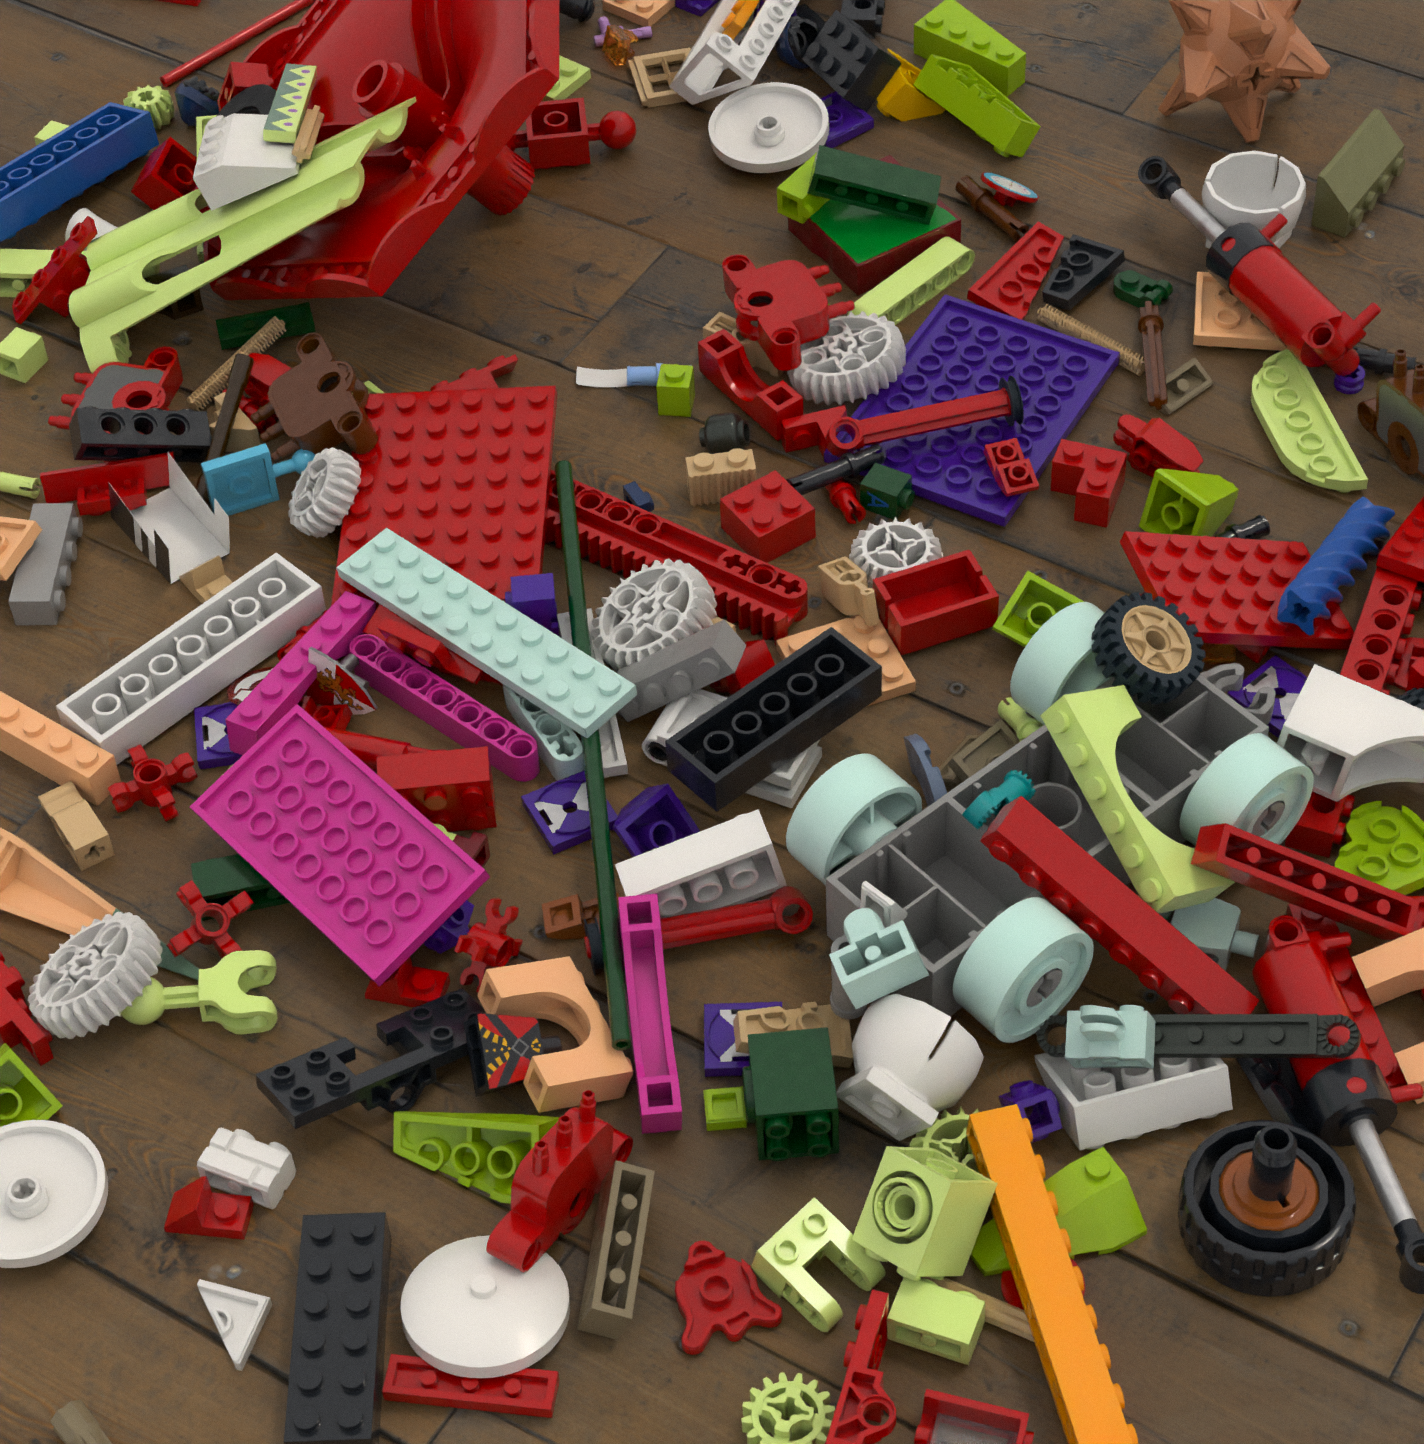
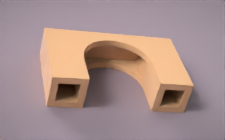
(1393, 972)
(559, 994)

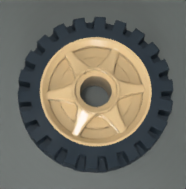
(1148, 648)

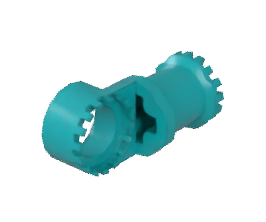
(996, 798)

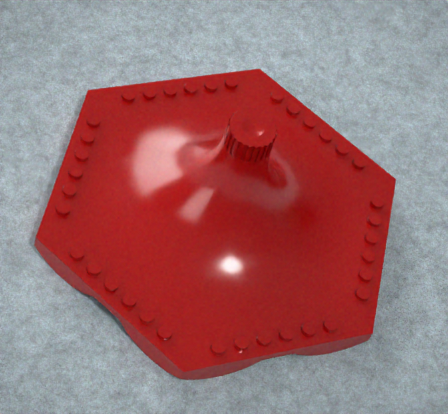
(475, 83)

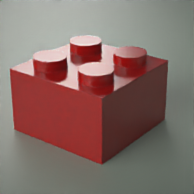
(768, 517)

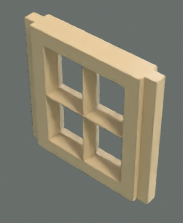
(644, 82)

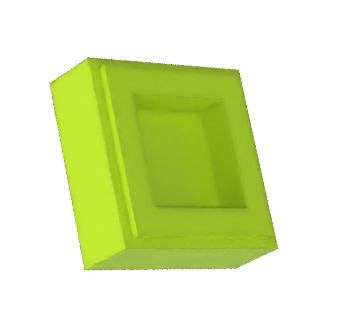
(725, 1108)

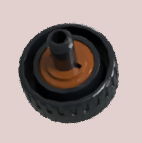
(1266, 1208)

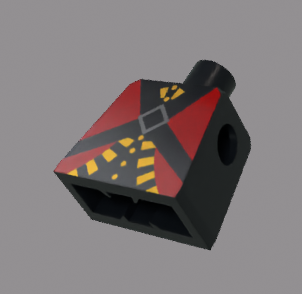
(503, 1048)

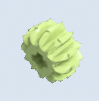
(155, 101)

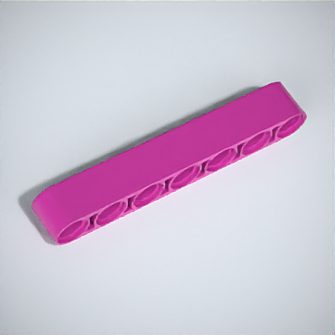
(446, 707)

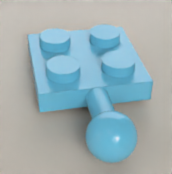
(248, 477)

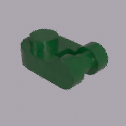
(1138, 288)

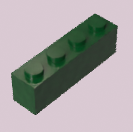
(874, 184)
(230, 875)

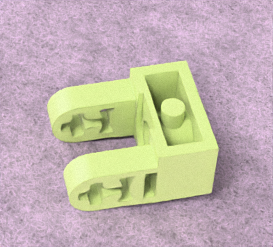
(805, 1237)

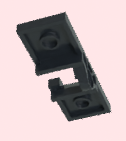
(323, 1084)

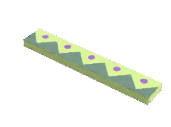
(290, 103)

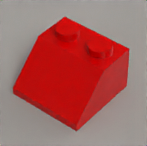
(166, 175)

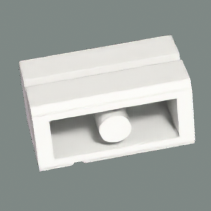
(247, 1166)

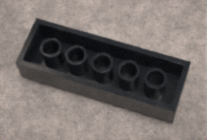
(773, 718)
(339, 1330)

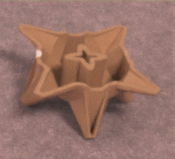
(1239, 55)

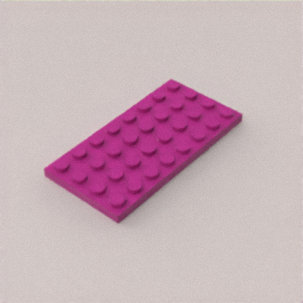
(339, 844)

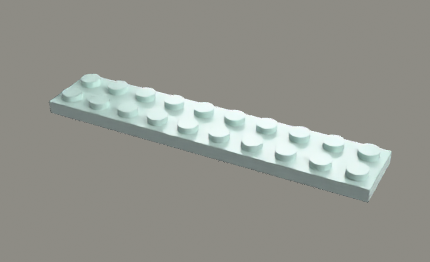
(488, 632)

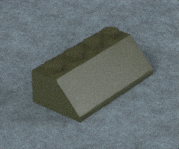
(1357, 176)

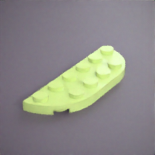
(1303, 425)

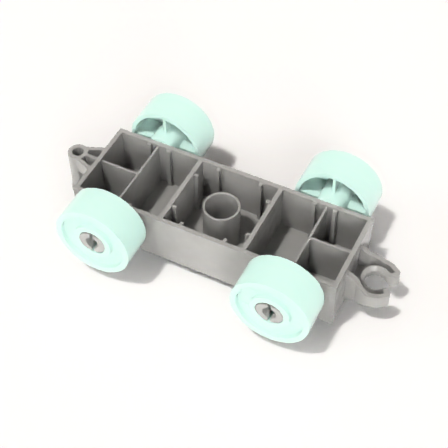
(974, 921)

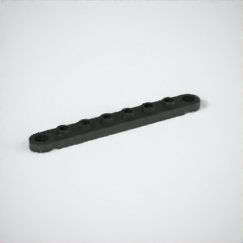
(1236, 1036)

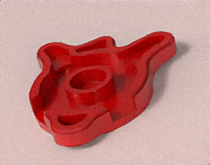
(720, 1296)

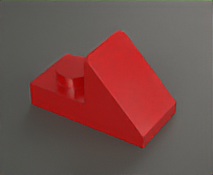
(809, 429)
(410, 986)
(206, 1213)

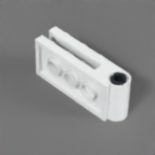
(779, 787)

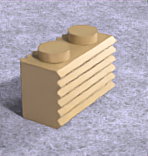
(718, 474)

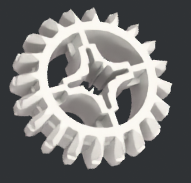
(324, 492)
(893, 548)

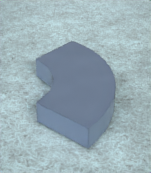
(921, 766)

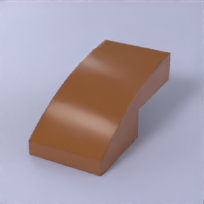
(566, 917)

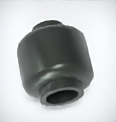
(724, 433)

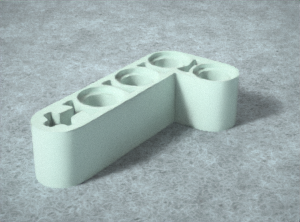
(555, 741)

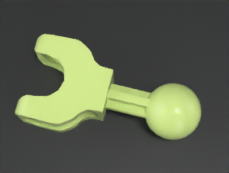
(218, 994)

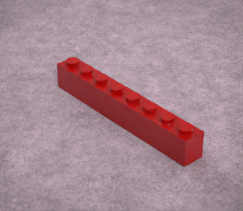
(1112, 913)

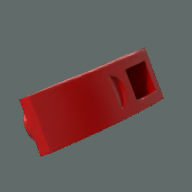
(16, 1016)

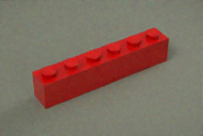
(1304, 881)

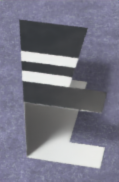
(175, 526)

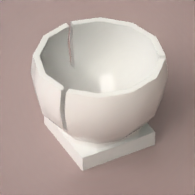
(1244, 192)
(896, 1078)

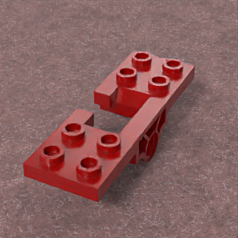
(862, 1389)

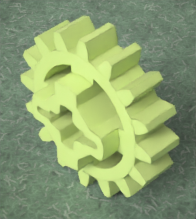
(785, 1401)

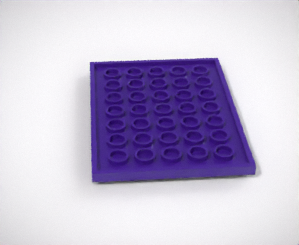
(964, 354)

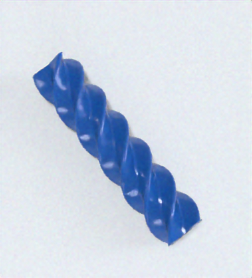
(1332, 563)

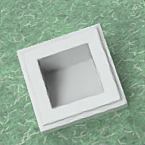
(885, 907)

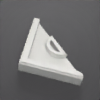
(237, 1317)

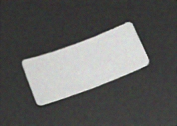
(601, 378)

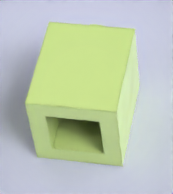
(22, 355)

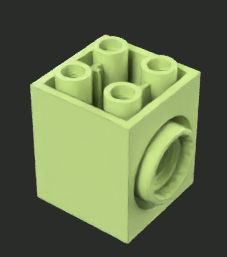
(923, 1213)

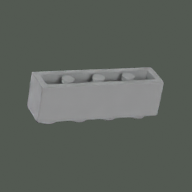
(45, 568)
(682, 668)

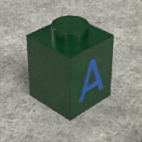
(886, 491)

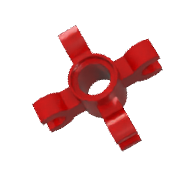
(152, 782)
(192, 899)
(489, 942)

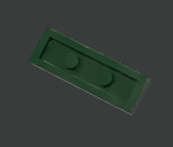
(239, 329)

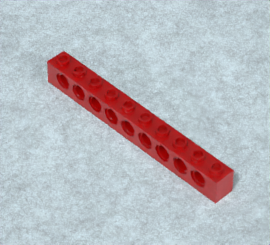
(1371, 663)

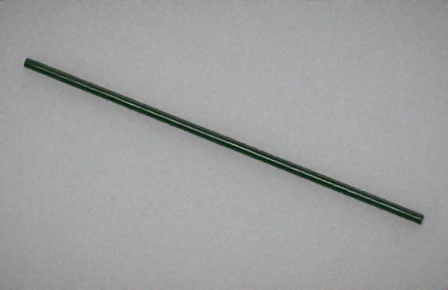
(594, 775)

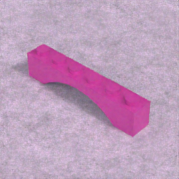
(293, 674)
(649, 1014)

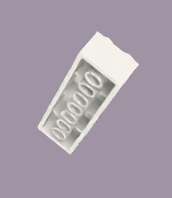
(194, 658)

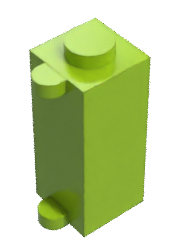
(793, 196)

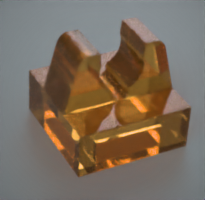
(617, 44)

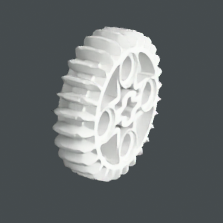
(850, 360)
(652, 612)
(95, 975)

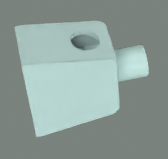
(1215, 930)

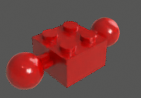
(561, 137)

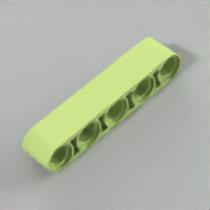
(917, 281)

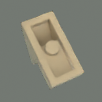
(244, 432)
(206, 579)

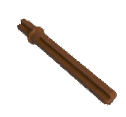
(1150, 327)

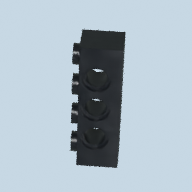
(93, 443)

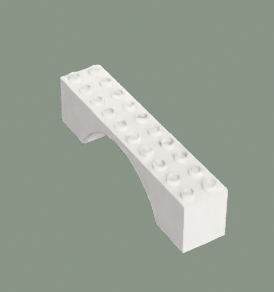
(1353, 735)

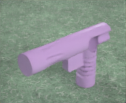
(643, 32)

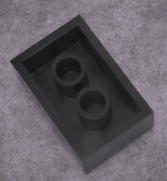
(851, 61)

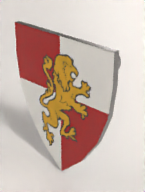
(337, 684)

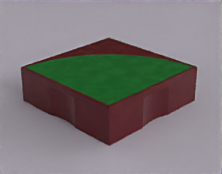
(871, 245)

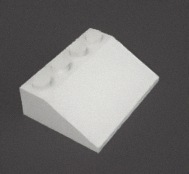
(238, 160)
(1127, 1102)

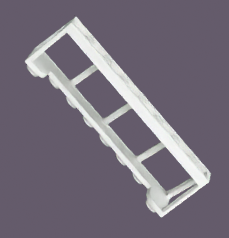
(717, 51)

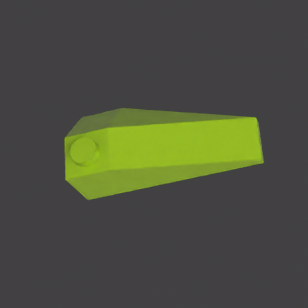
(1031, 607)
(1092, 1207)

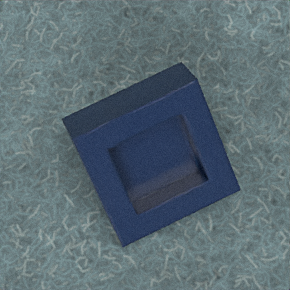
(635, 496)

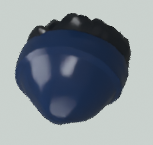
(795, 40)
(196, 100)

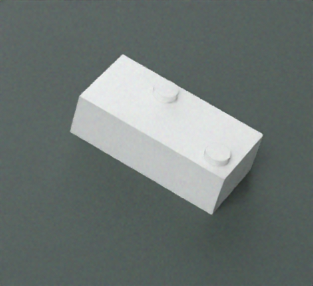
(707, 868)

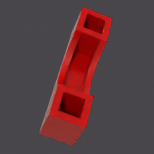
(728, 368)

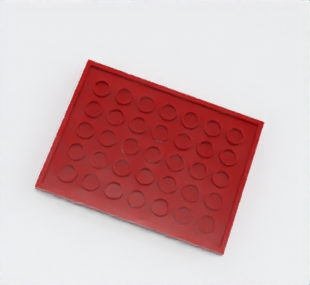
(458, 480)

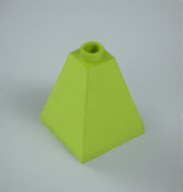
(1187, 503)

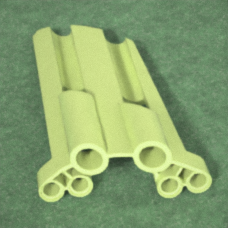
(122, 258)

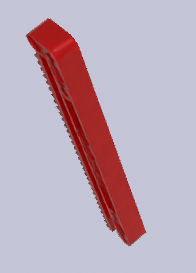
(631, 536)

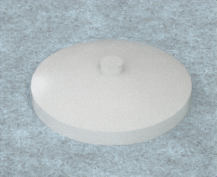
(768, 127)
(48, 1191)
(480, 1313)

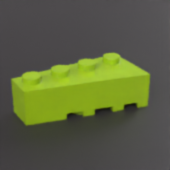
(964, 38)
(977, 105)

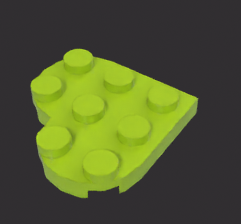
(1384, 847)

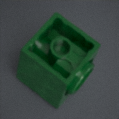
(792, 1094)

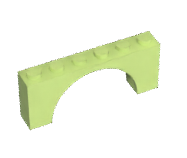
(1086, 734)

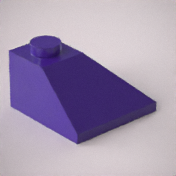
(653, 820)

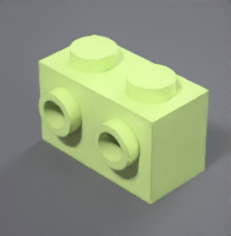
(936, 1319)

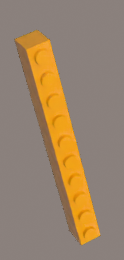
(1047, 1281)

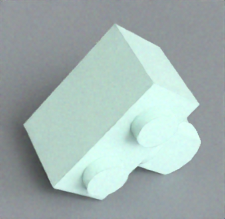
(876, 958)
(1110, 1037)

